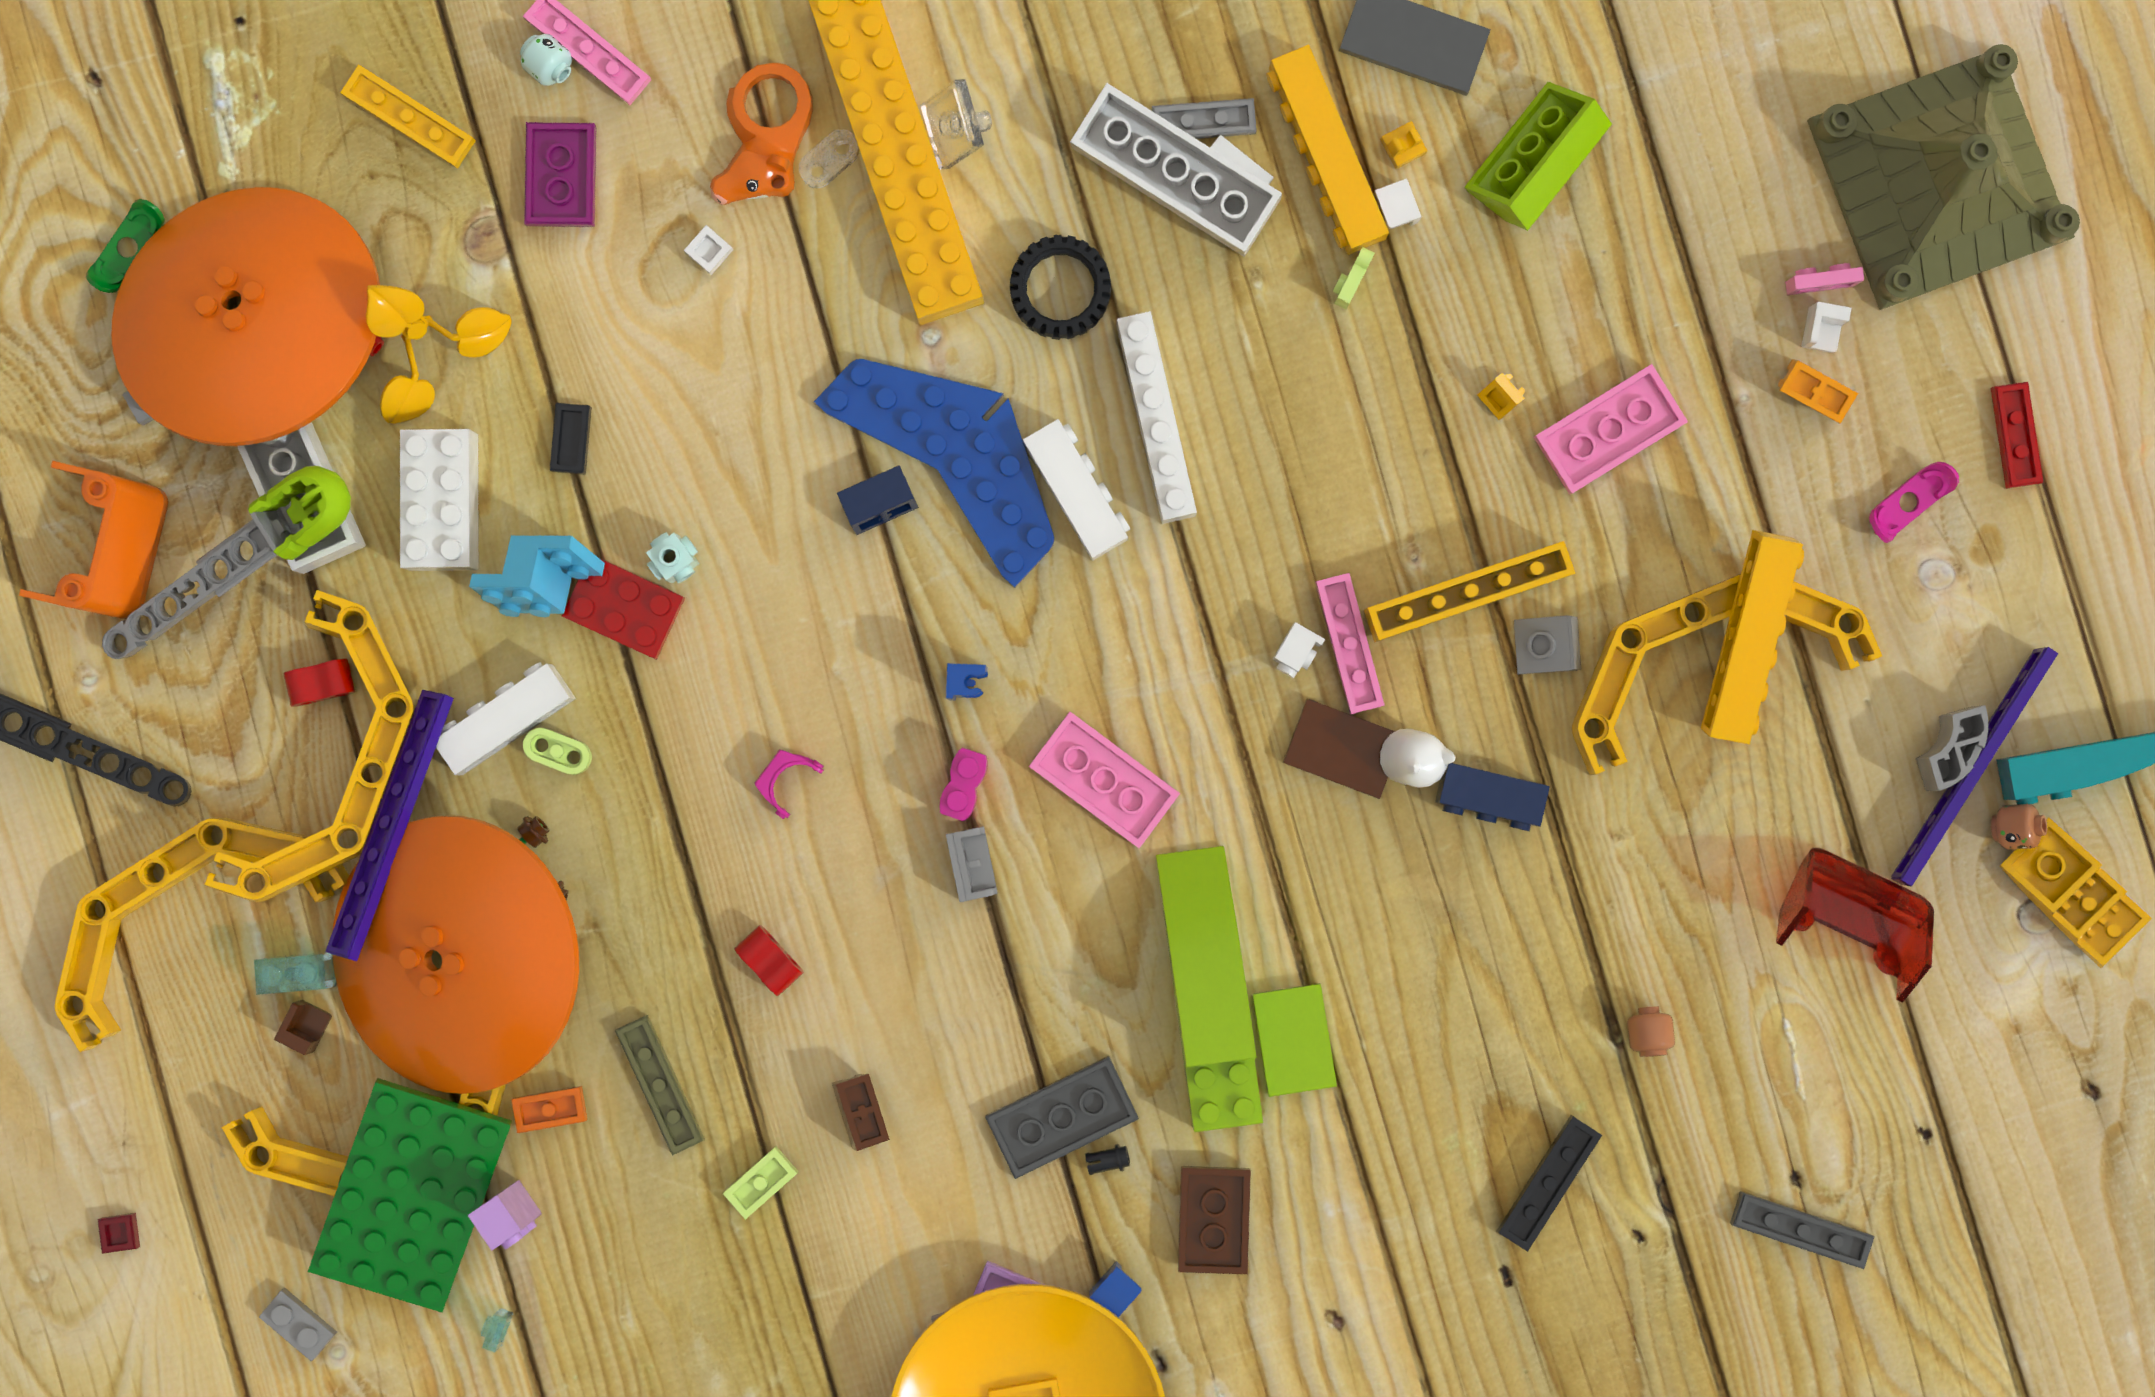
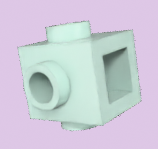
(681, 567)

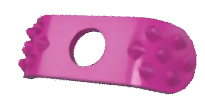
(1928, 487)

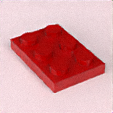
(625, 609)

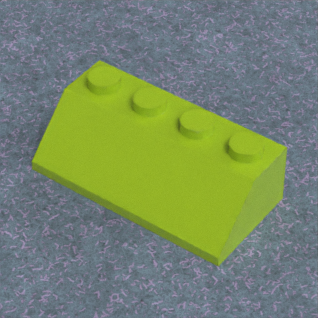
(1539, 154)

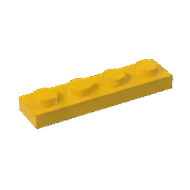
(408, 116)

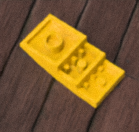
(2076, 894)

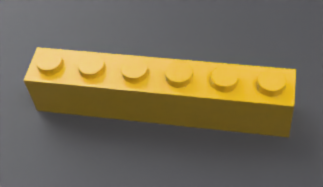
(1327, 149)
(1469, 591)
(1752, 637)

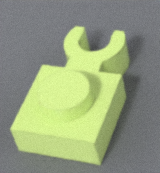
(1348, 284)

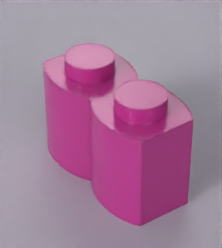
(960, 793)

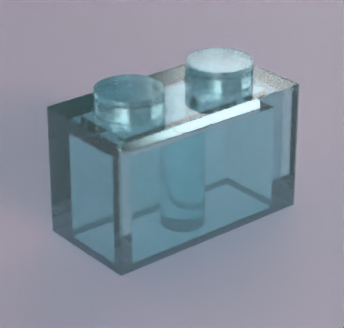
(294, 973)

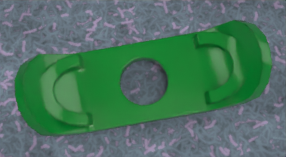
(110, 267)

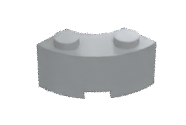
(1956, 748)

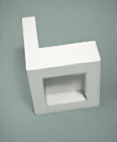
(1397, 204)
(1824, 326)

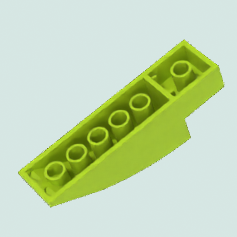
(1209, 989)

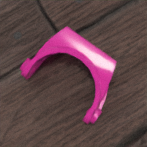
(777, 765)

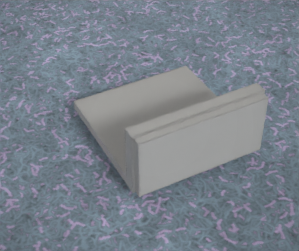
(1547, 644)

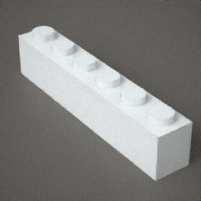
(1156, 417)

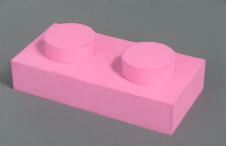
(1837, 277)

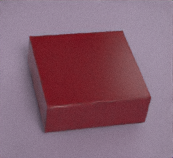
(118, 1233)

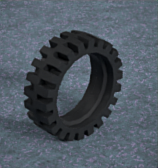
(1060, 246)

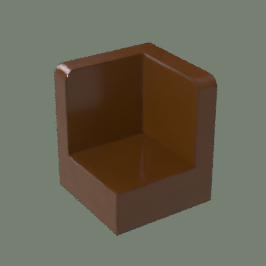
(303, 1027)

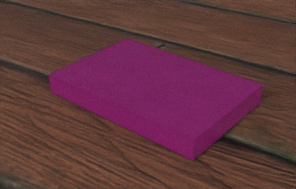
(560, 174)

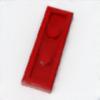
(2016, 435)

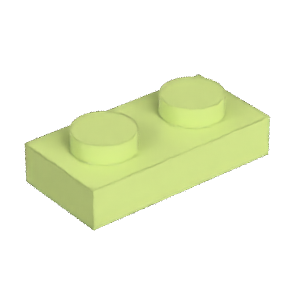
(760, 1182)

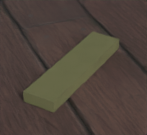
(659, 1085)

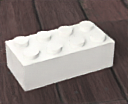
(439, 500)

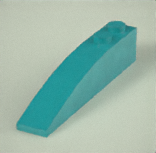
(2073, 767)

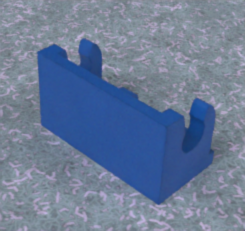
(959, 678)

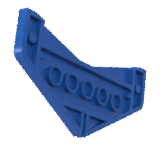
(946, 429)

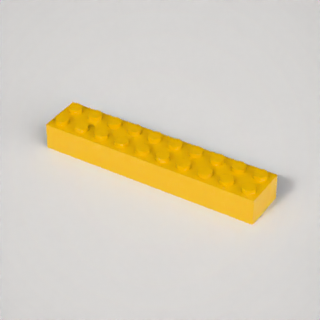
(898, 157)

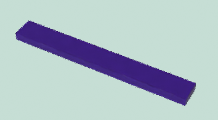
(1957, 794)
(389, 825)

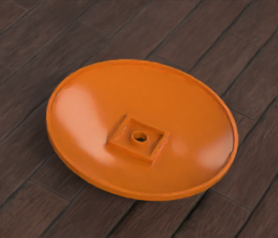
(276, 355)
(503, 952)

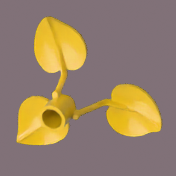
(400, 311)

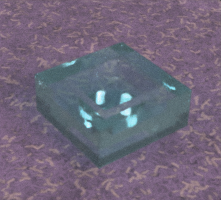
(495, 1329)

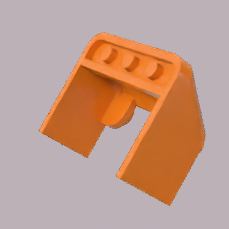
(123, 547)

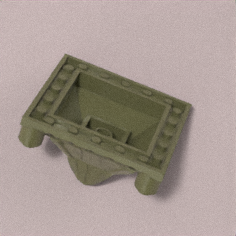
(1941, 178)

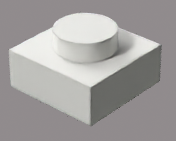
(708, 250)

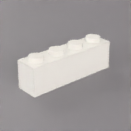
(1075, 488)
(504, 718)

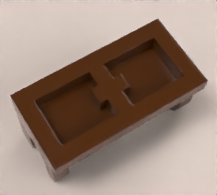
(860, 1111)

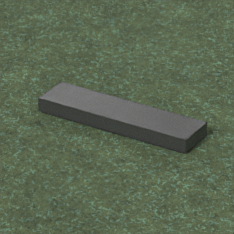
(1802, 1230)

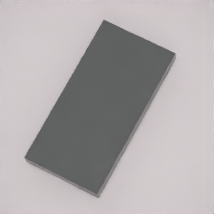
(1416, 42)
(1061, 1117)

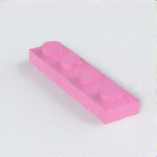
(589, 49)
(1349, 643)

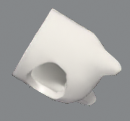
(1414, 758)

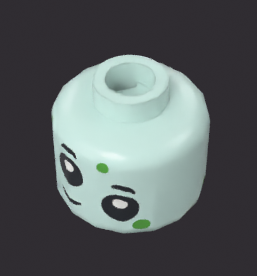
(546, 59)

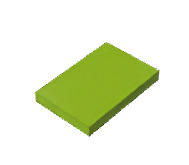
(1294, 1040)

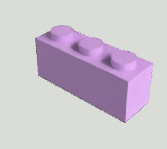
(506, 1217)

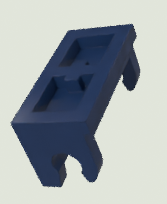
(877, 500)

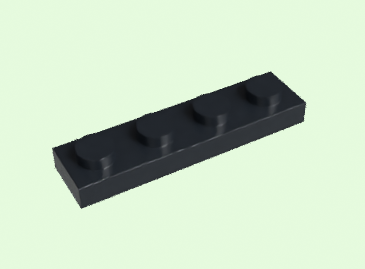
(1549, 1183)

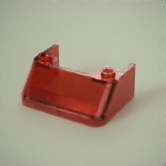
(1865, 909)

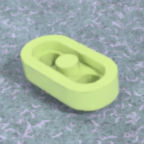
(557, 752)

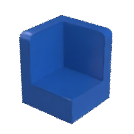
(1115, 1290)

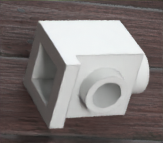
(1297, 650)

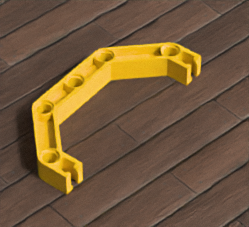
(1619, 664)
(361, 799)
(95, 938)
(305, 1164)

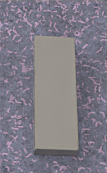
(1212, 117)

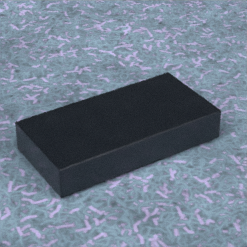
(570, 438)

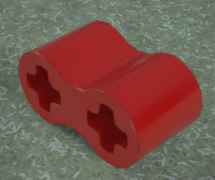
(319, 682)
(768, 960)

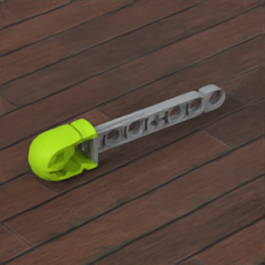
(267, 535)

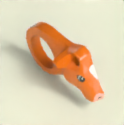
(767, 154)

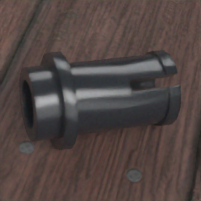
(1110, 1159)

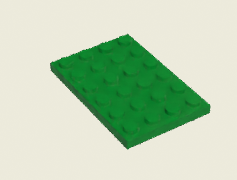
(409, 1194)

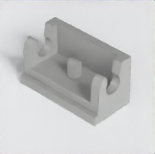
(971, 864)

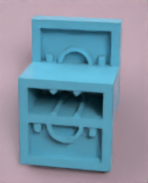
(537, 575)

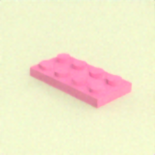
(1610, 429)
(1104, 779)

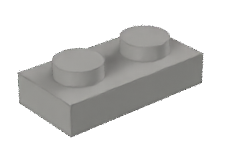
(298, 1324)

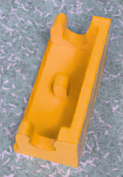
(1817, 391)

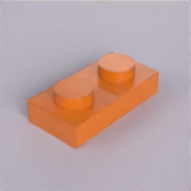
(549, 1109)

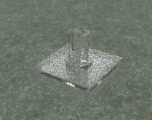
(954, 124)

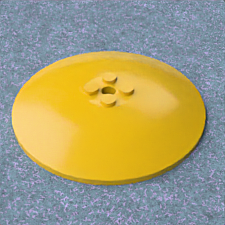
(1028, 1345)

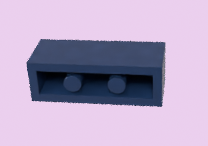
(1492, 796)

